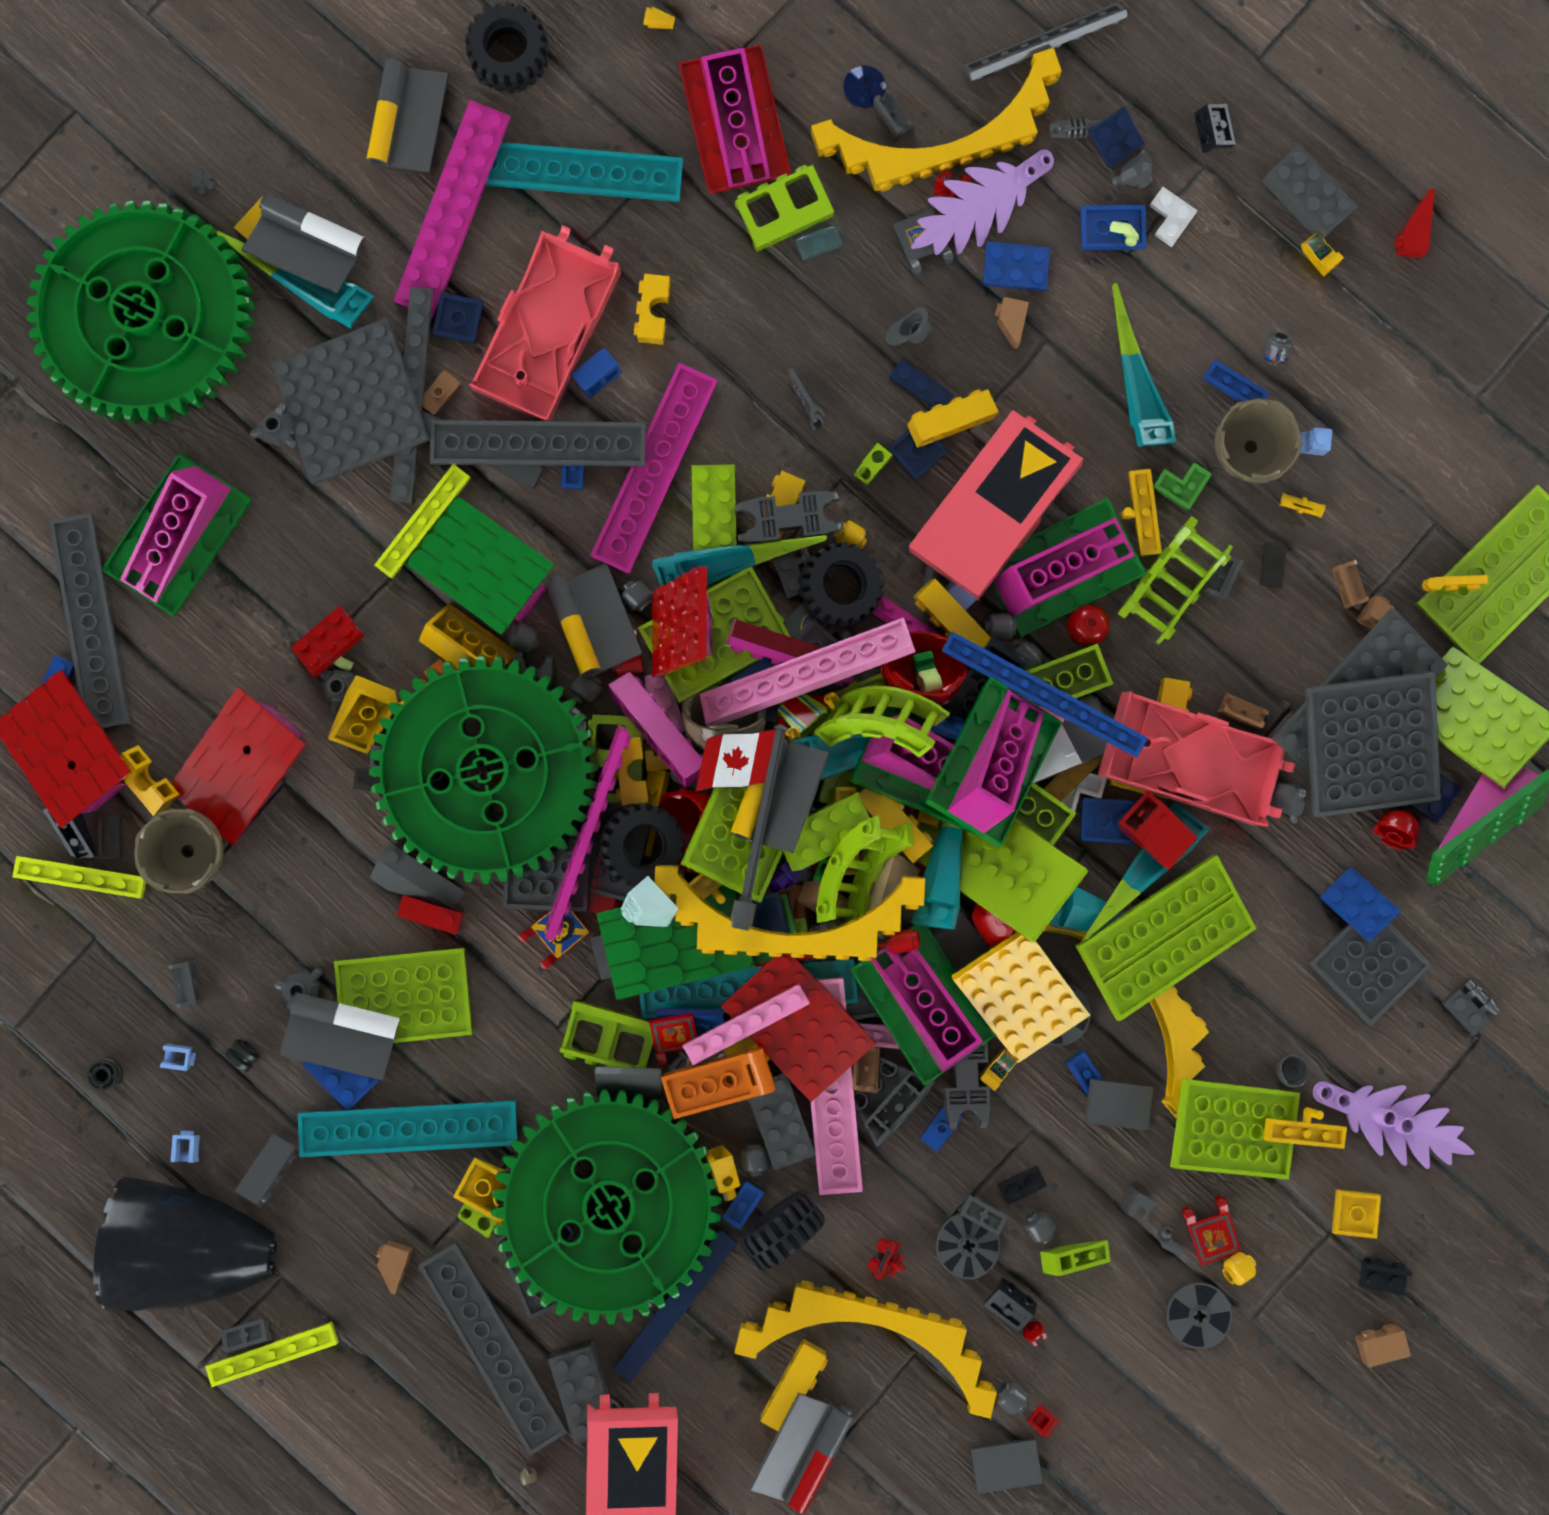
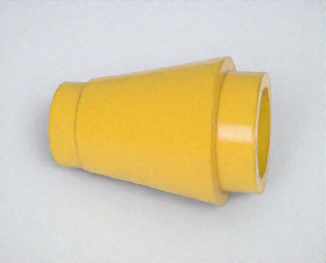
(658, 19)

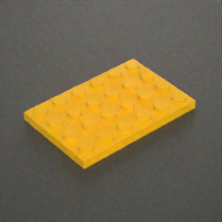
(1020, 995)

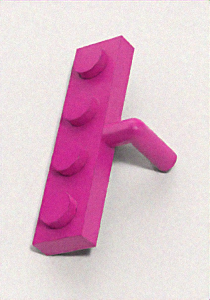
(890, 612)

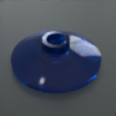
(862, 95)

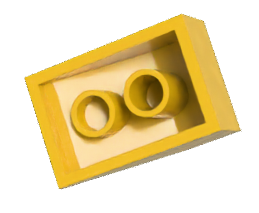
(360, 714)
(477, 1187)

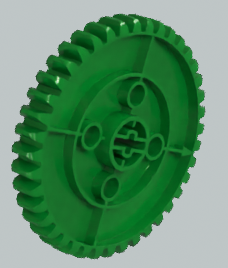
(83, 332)
(433, 737)
(545, 1194)

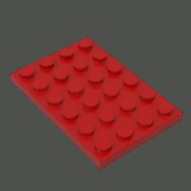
(811, 1043)

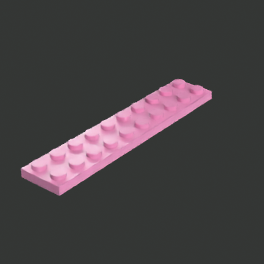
(807, 673)
(837, 1125)

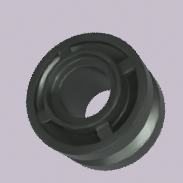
(242, 1055)
(94, 1076)

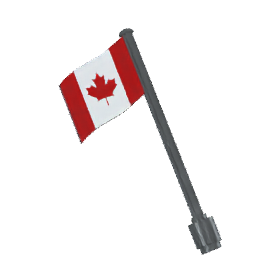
(744, 762)

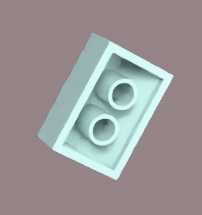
(648, 905)

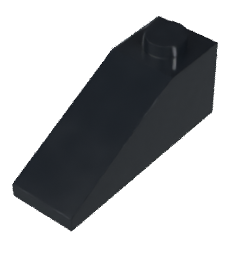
(74, 837)

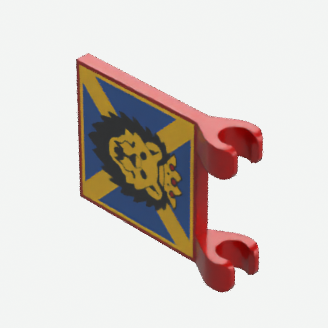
(571, 934)

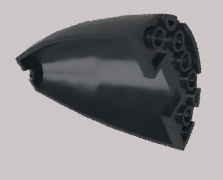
(175, 1248)

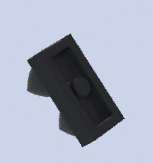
(1022, 1185)

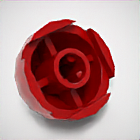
(1087, 625)
(1398, 829)

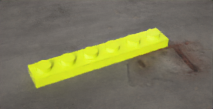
(422, 521)
(79, 877)
(271, 1354)

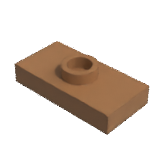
(440, 392)

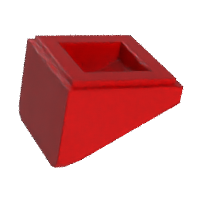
(1043, 1421)

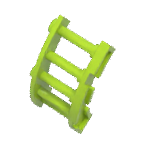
(1158, 570)
(850, 721)
(888, 845)

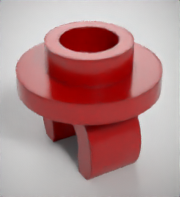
(1033, 1332)

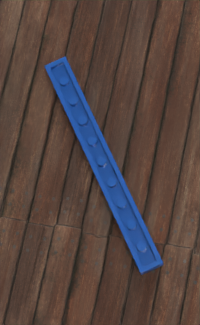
(1045, 695)

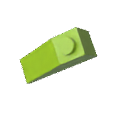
(1074, 1257)

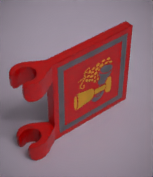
(671, 1034)
(1214, 1235)

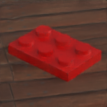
(327, 641)

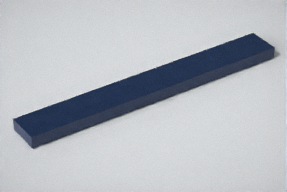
(666, 1318)

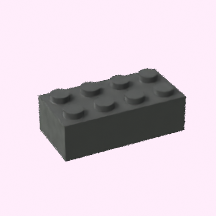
(1309, 192)
(782, 1124)
(579, 1384)

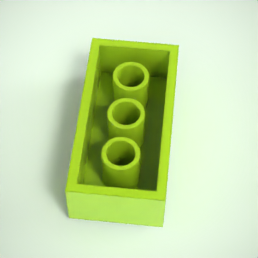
(713, 506)
(1076, 673)
(1044, 815)
(825, 830)

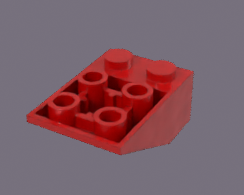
(1156, 830)

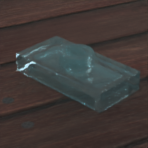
(818, 242)

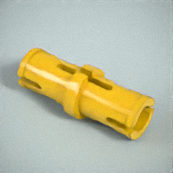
(1302, 505)

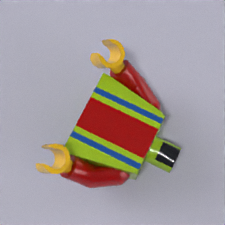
(804, 714)

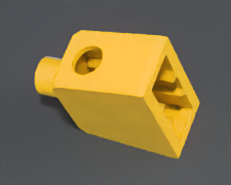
(723, 1171)

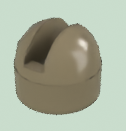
(528, 1476)

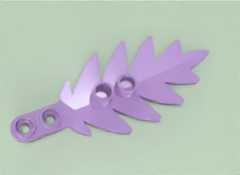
(980, 203)
(1396, 1121)

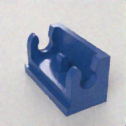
(596, 373)

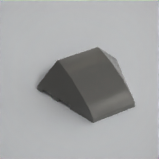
(896, 1099)

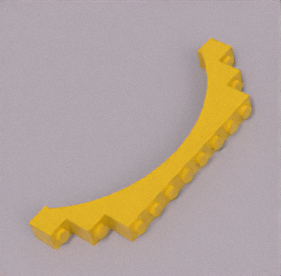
(896, 166)
(852, 938)
(1180, 1034)
(823, 1305)

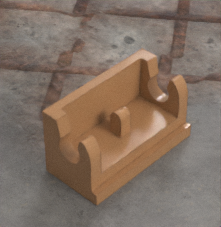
(1350, 584)
(1243, 711)
(867, 1071)

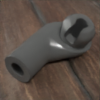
(1166, 1241)

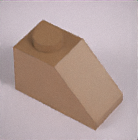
(1011, 319)
(1374, 611)
(393, 1263)

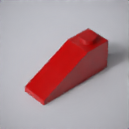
(1415, 234)
(431, 914)

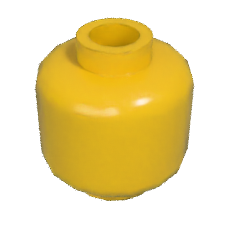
(851, 534)
(1239, 1268)

